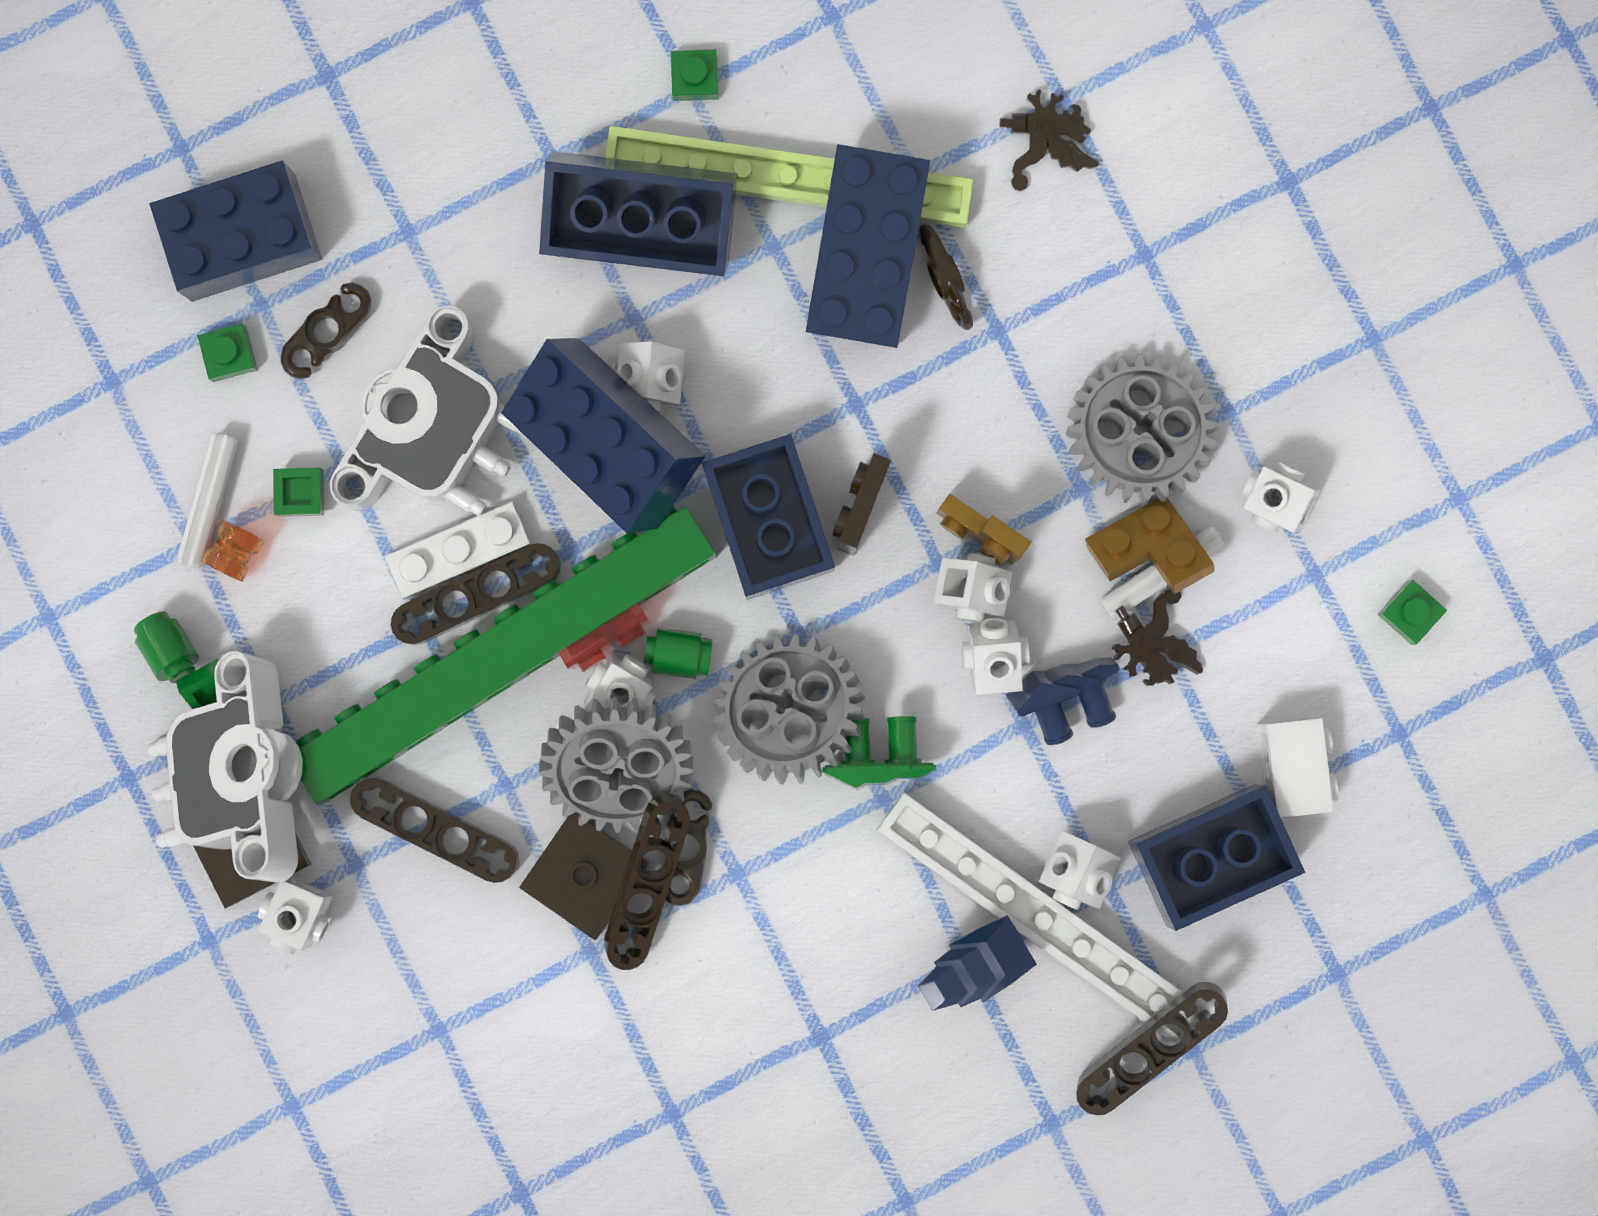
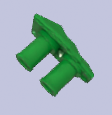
(859, 771)

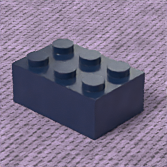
(235, 231)
(768, 516)
(1216, 856)

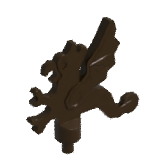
(1044, 130)
(1146, 646)

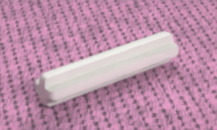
(207, 499)
(1150, 580)

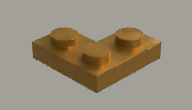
(1152, 534)
(995, 537)

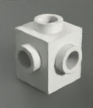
(653, 371)
(1296, 501)
(973, 587)
(995, 656)
(617, 673)
(1079, 872)
(309, 907)

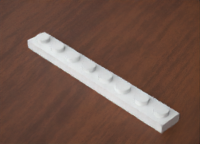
(1032, 912)

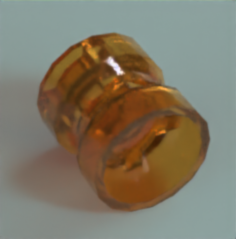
(232, 550)

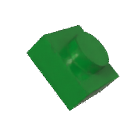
(694, 75)
(227, 352)
(298, 492)
(1412, 612)
(199, 686)

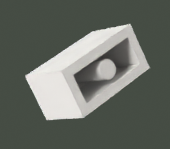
(1297, 766)

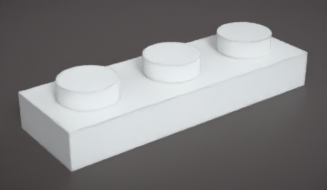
(457, 550)

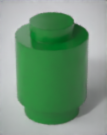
(165, 647)
(678, 653)

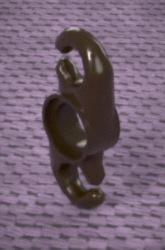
(945, 277)
(305, 338)
(692, 869)

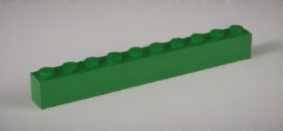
(500, 656)

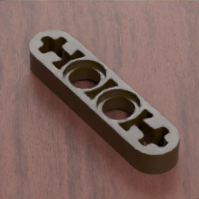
(478, 599)
(432, 835)
(652, 883)
(1156, 1054)

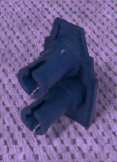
(1048, 688)
(977, 966)

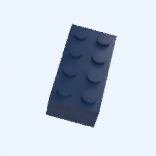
(637, 213)
(867, 245)
(602, 434)

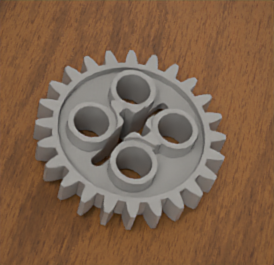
(1170, 400)
(772, 745)
(614, 777)

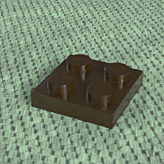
(866, 487)

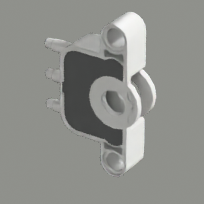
(444, 437)
(213, 776)

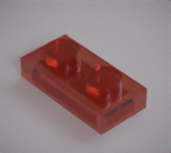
(589, 649)

